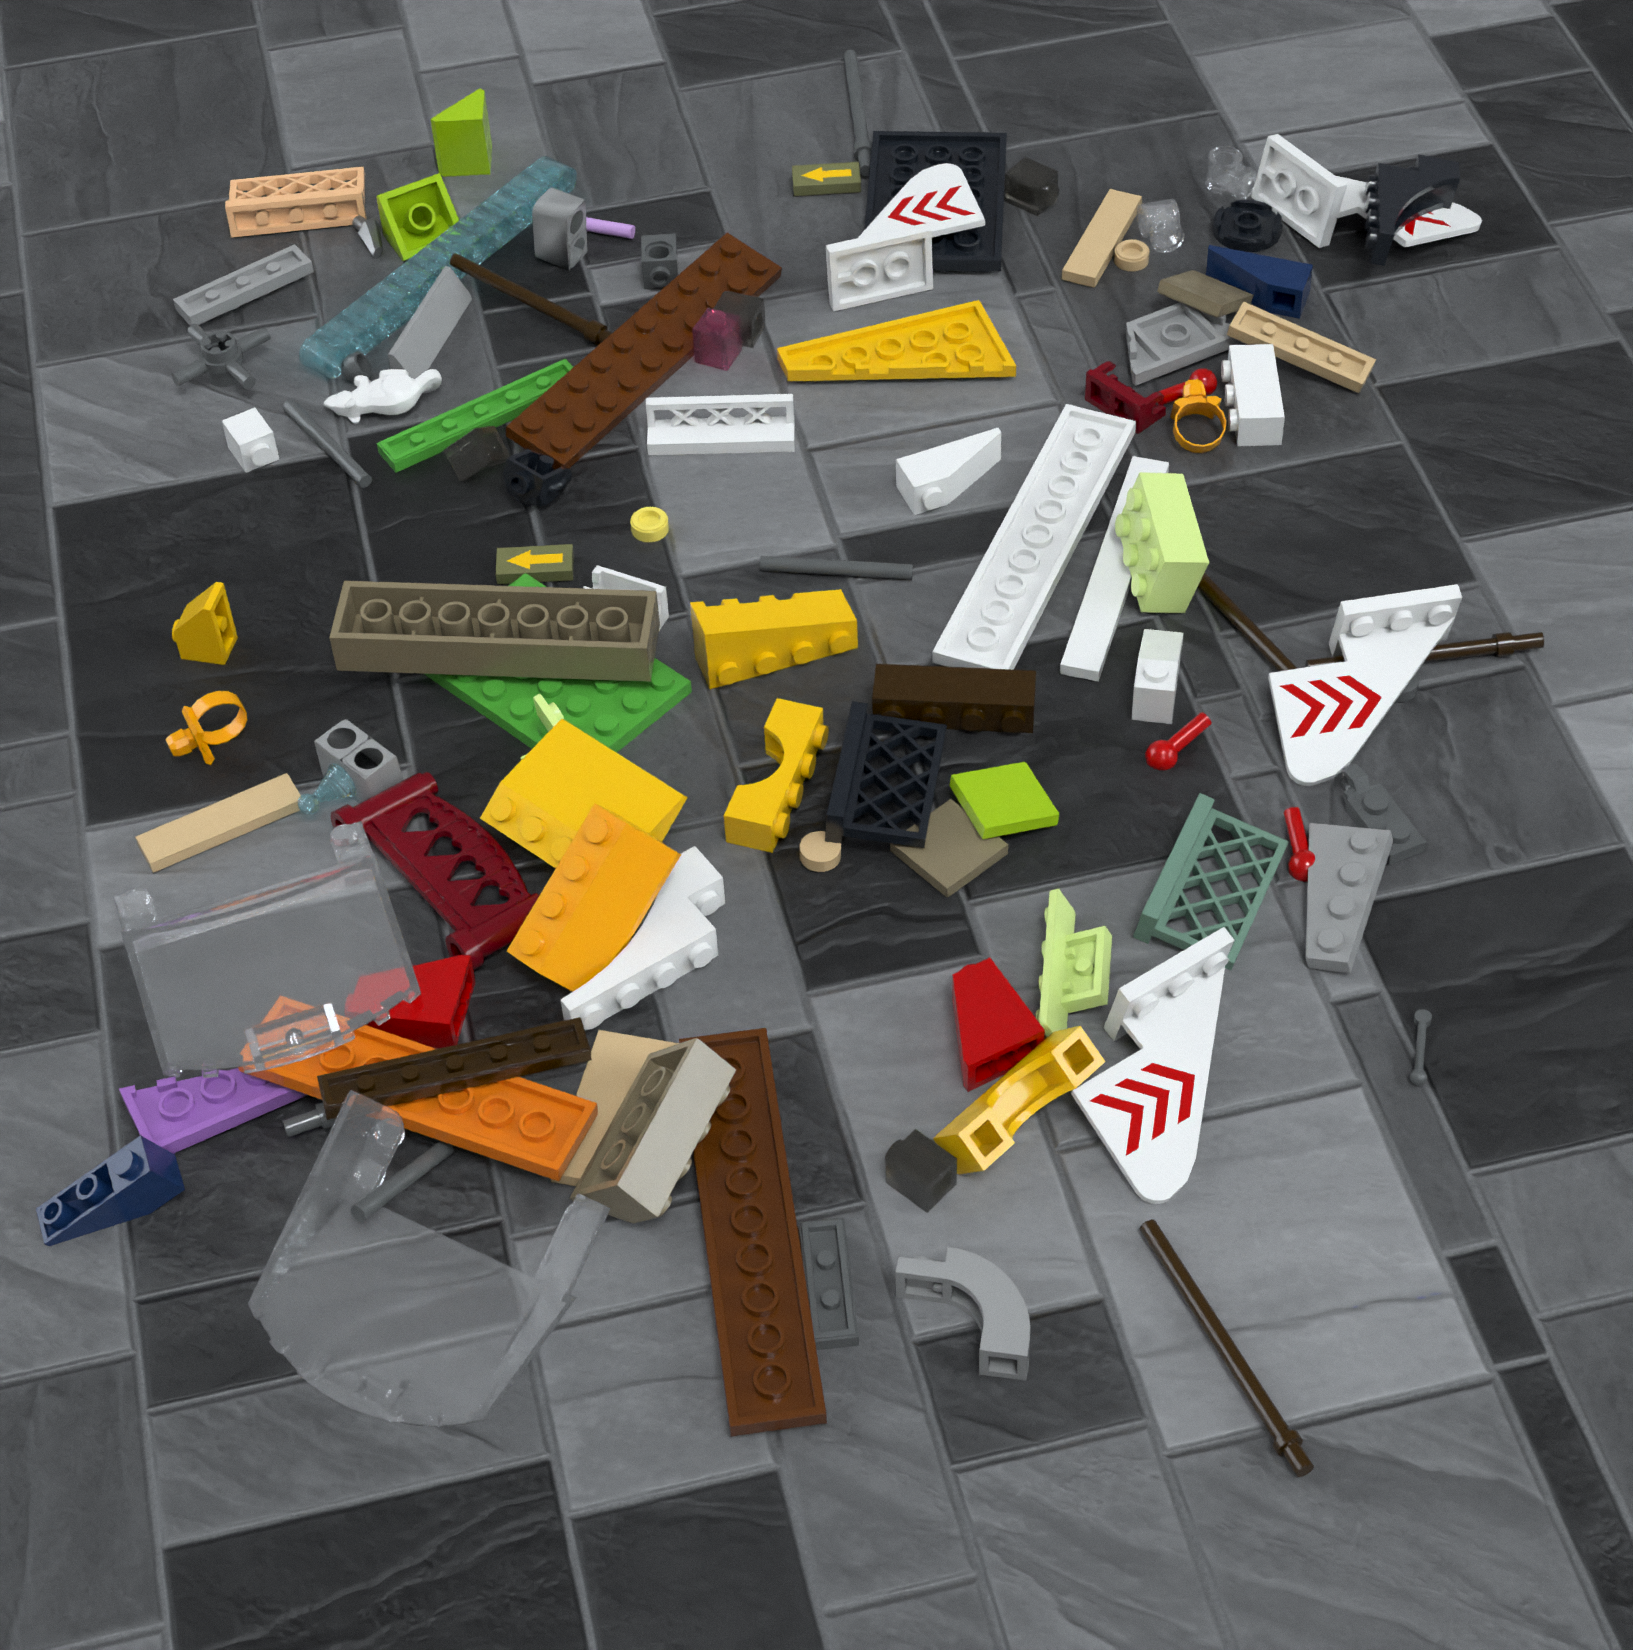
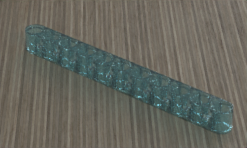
(399, 294)

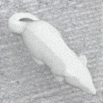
(388, 395)

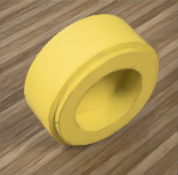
(649, 524)

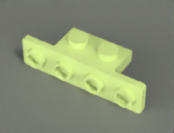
(1073, 967)

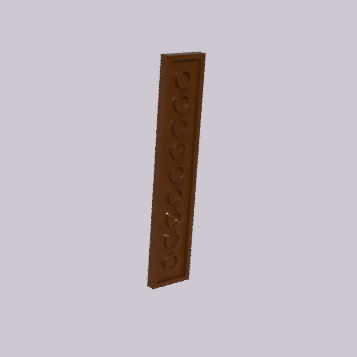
(637, 355)
(756, 1250)

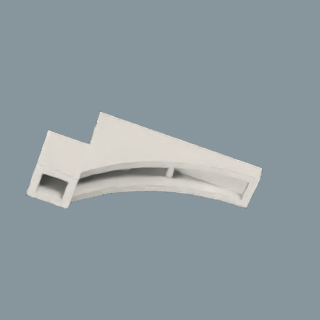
(666, 946)

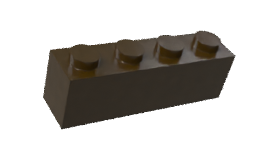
(957, 696)

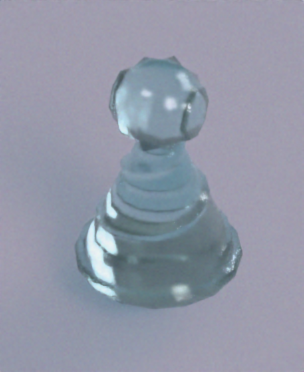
(334, 786)

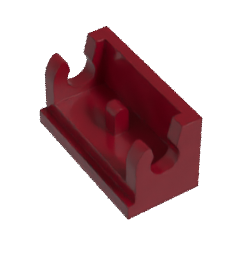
(1121, 400)

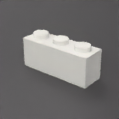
(1253, 395)

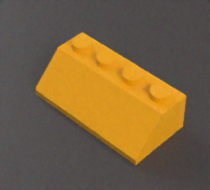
(593, 899)

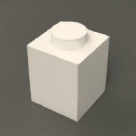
(250, 440)

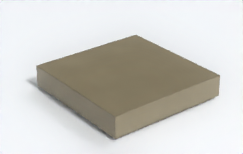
(1204, 293)
(952, 850)

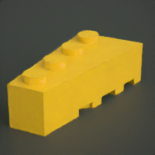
(770, 634)

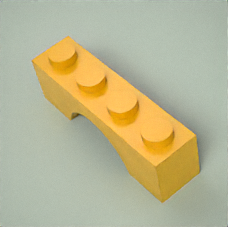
(762, 810)
(989, 1123)

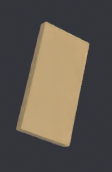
(606, 1082)

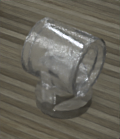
(1228, 174)
(1161, 224)

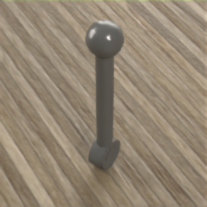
(1422, 1020)

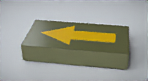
(826, 179)
(540, 562)

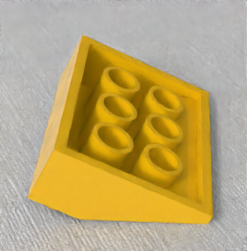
(560, 782)

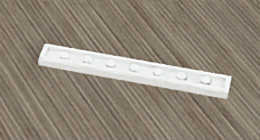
(1105, 592)

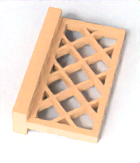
(285, 211)

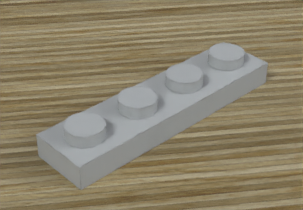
(243, 285)

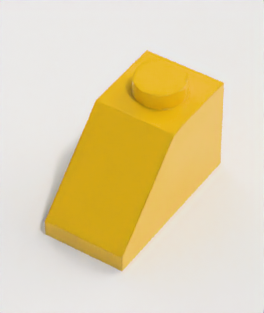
(206, 627)

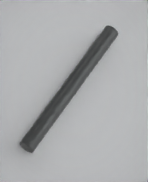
(327, 443)
(836, 567)

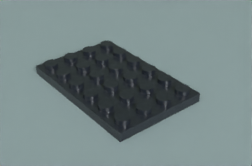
(980, 156)

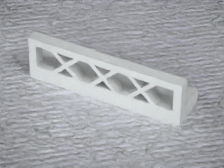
(720, 431)

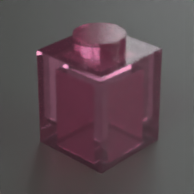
(717, 339)

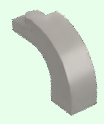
(981, 1292)

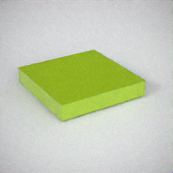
(1004, 800)

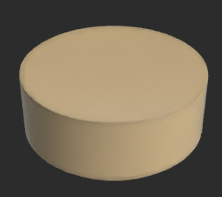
(1131, 255)
(818, 854)

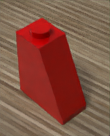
(440, 1009)
(990, 1023)

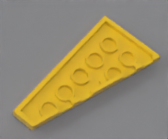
(927, 345)

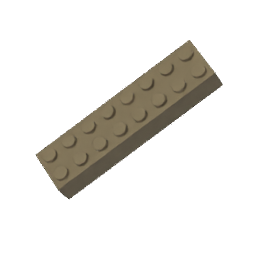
(496, 630)

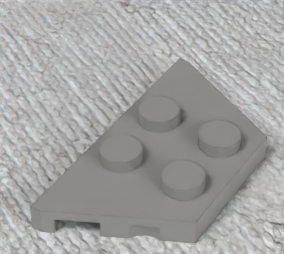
(1174, 340)

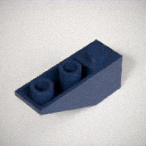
(1276, 283)
(114, 1192)

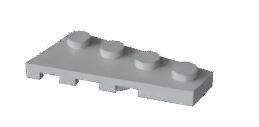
(1342, 891)

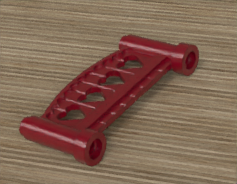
(477, 928)

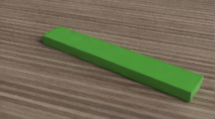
(488, 410)

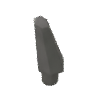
(370, 233)

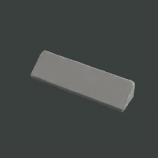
(430, 325)

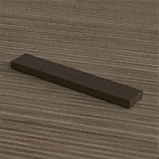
(459, 1066)

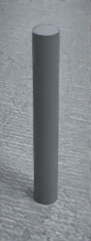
(401, 1181)

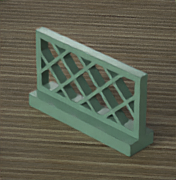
(1183, 861)

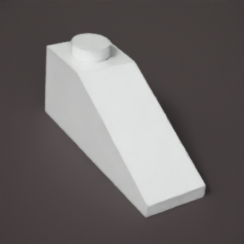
(944, 472)
(1157, 676)

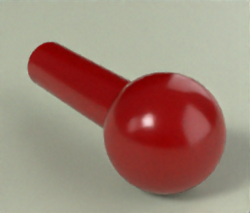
(1175, 392)
(1164, 754)
(1301, 857)

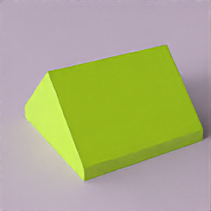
(463, 137)
(416, 215)

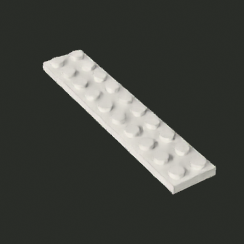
(1035, 541)

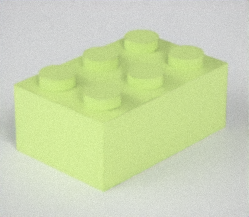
(1161, 543)

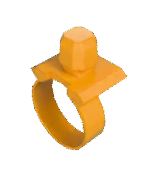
(1196, 402)
(185, 740)

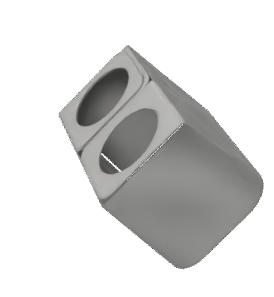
(558, 226)
(345, 742)

